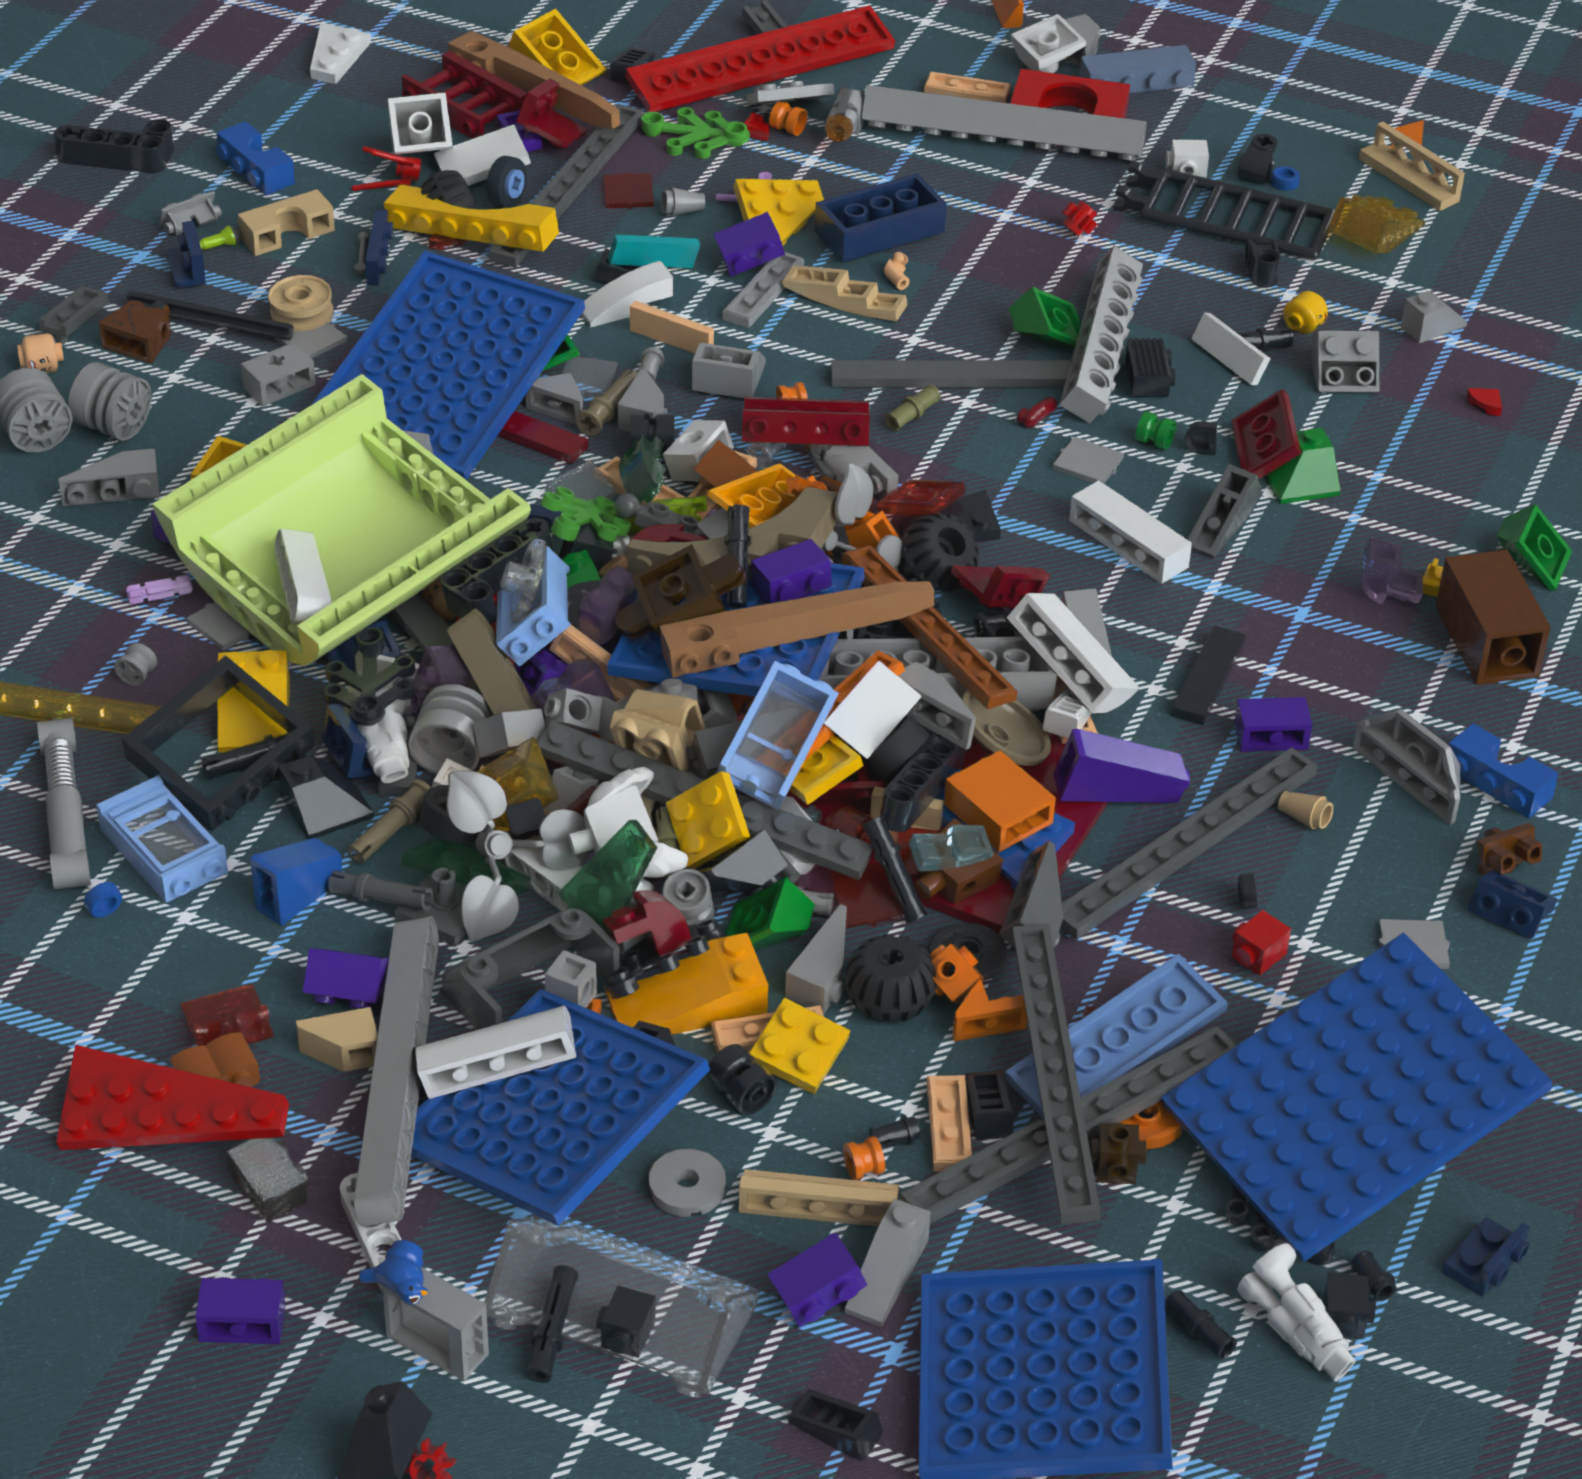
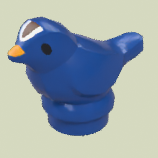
(400, 1272)

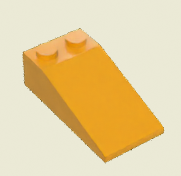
(760, 491)
(702, 990)

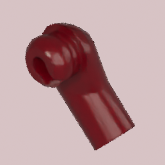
(1037, 413)

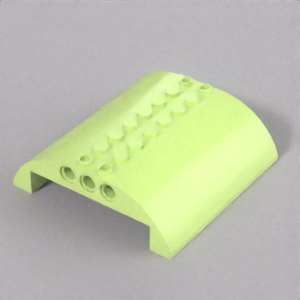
(369, 493)

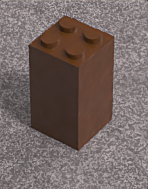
(1492, 617)

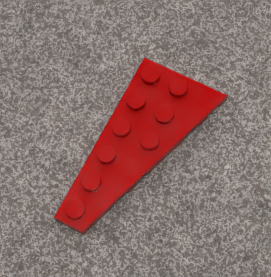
(142, 1103)

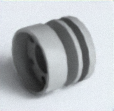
(110, 401)
(33, 410)
(447, 728)

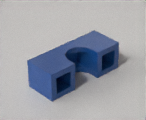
(242, 150)
(1520, 786)

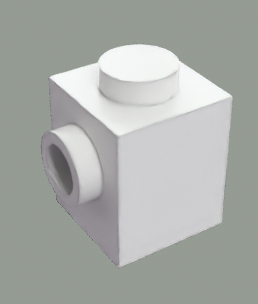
(1188, 157)

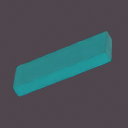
(649, 249)

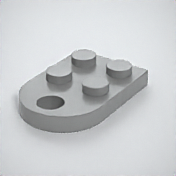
(788, 92)

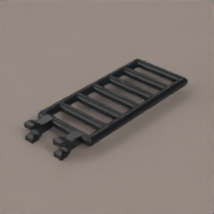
(1158, 180)

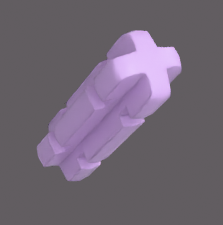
(159, 589)

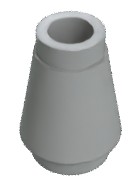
(680, 201)

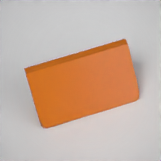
(1009, 12)

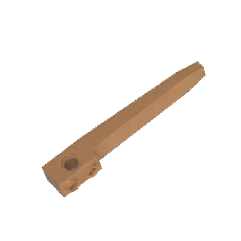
(528, 74)
(721, 637)

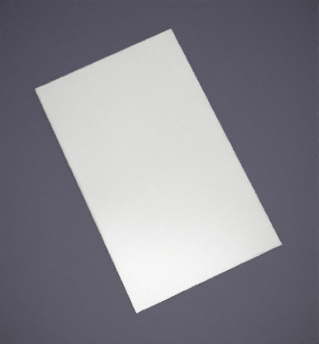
(872, 709)

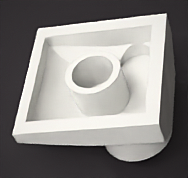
(1046, 43)

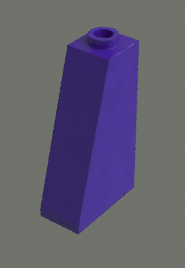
(1118, 771)

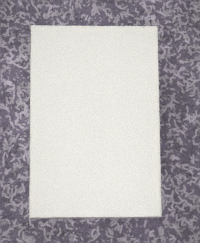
(476, 156)

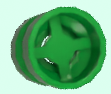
(1157, 431)

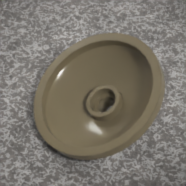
(1009, 729)

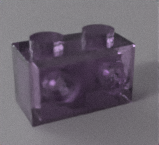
(438, 667)

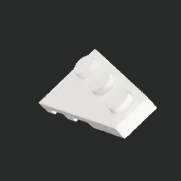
(336, 51)

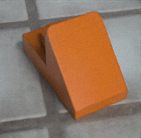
(982, 1017)

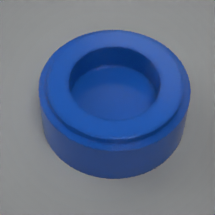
(1285, 178)
(103, 899)

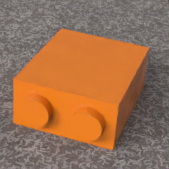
(1001, 799)

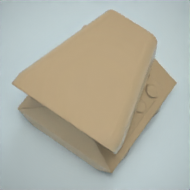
(658, 726)

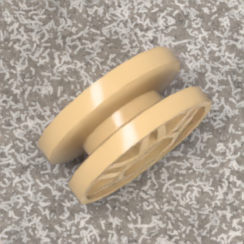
(301, 302)

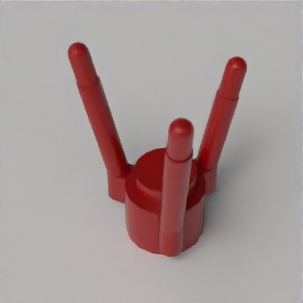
(406, 167)

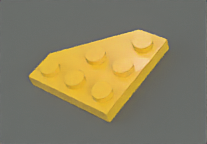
(786, 201)

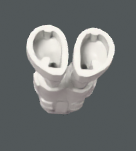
(387, 742)
(1299, 1315)

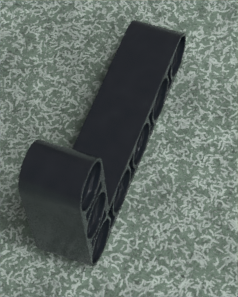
(920, 781)

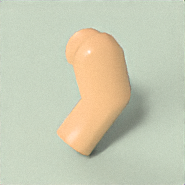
(895, 270)

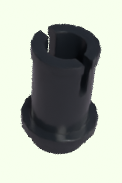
(897, 1132)
(1380, 1283)

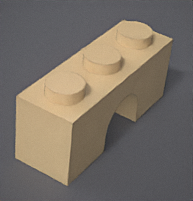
(304, 213)

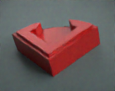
(757, 127)
(1487, 399)

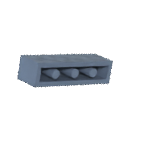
(1143, 68)

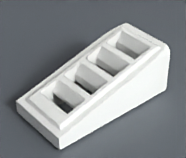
(1065, 714)

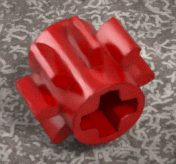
(1079, 218)
(434, 1453)

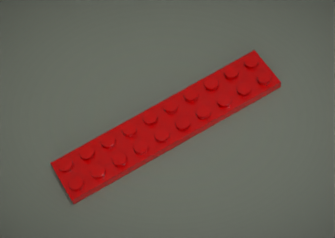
(759, 59)

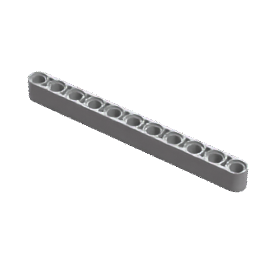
(395, 1079)

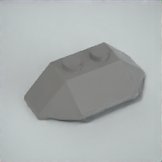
(1412, 760)

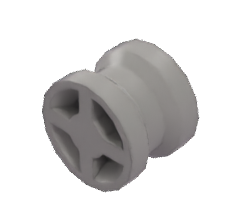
(136, 664)

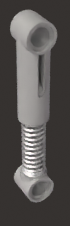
(63, 805)

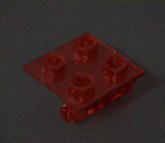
(228, 1013)

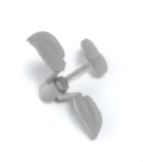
(854, 501)
(472, 805)

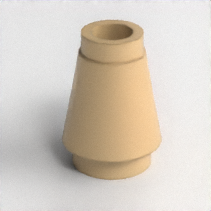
(1306, 808)

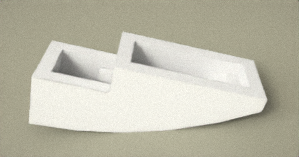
(614, 299)

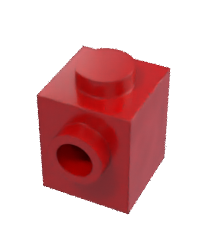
(1260, 942)

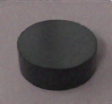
(1247, 891)

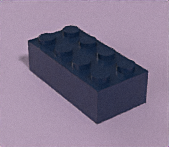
(880, 217)

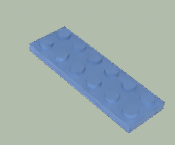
(1131, 1028)

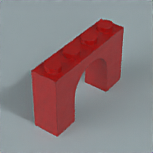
(1053, 90)

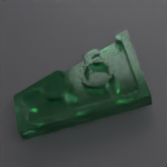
(461, 860)
(611, 874)

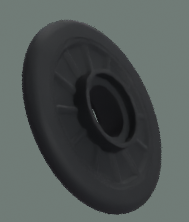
(990, 947)

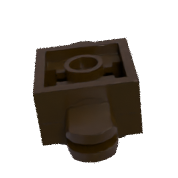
(672, 581)

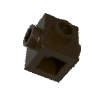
(1117, 1153)

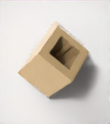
(340, 1039)

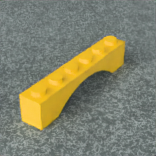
(519, 227)

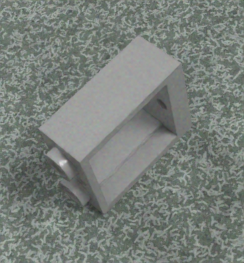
(442, 1327)

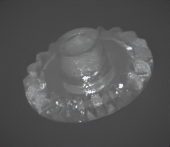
(524, 580)

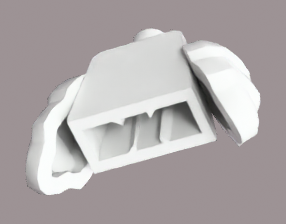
(608, 811)

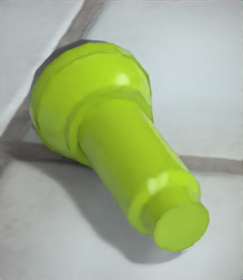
(228, 236)

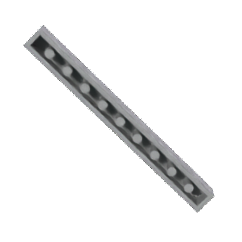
(1004, 120)

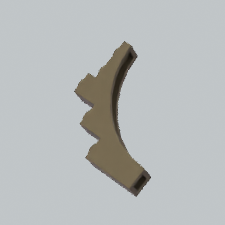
(806, 518)

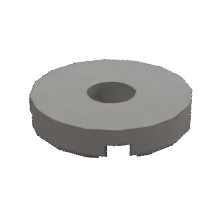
(689, 1165)

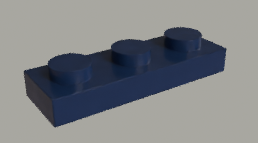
(378, 247)

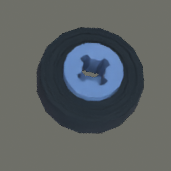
(506, 181)

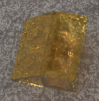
(522, 777)

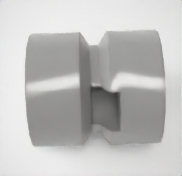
(691, 896)

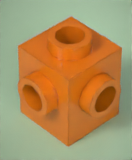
(965, 973)

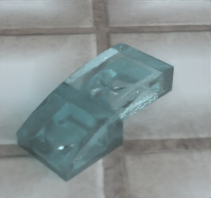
(956, 848)

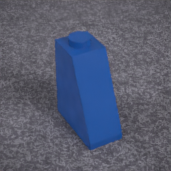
(292, 877)

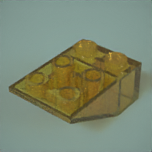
(1374, 222)

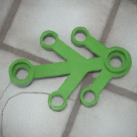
(729, 133)
(597, 511)

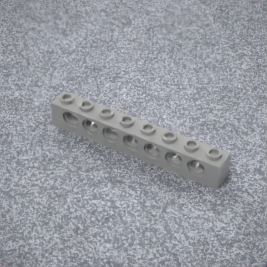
(1102, 335)

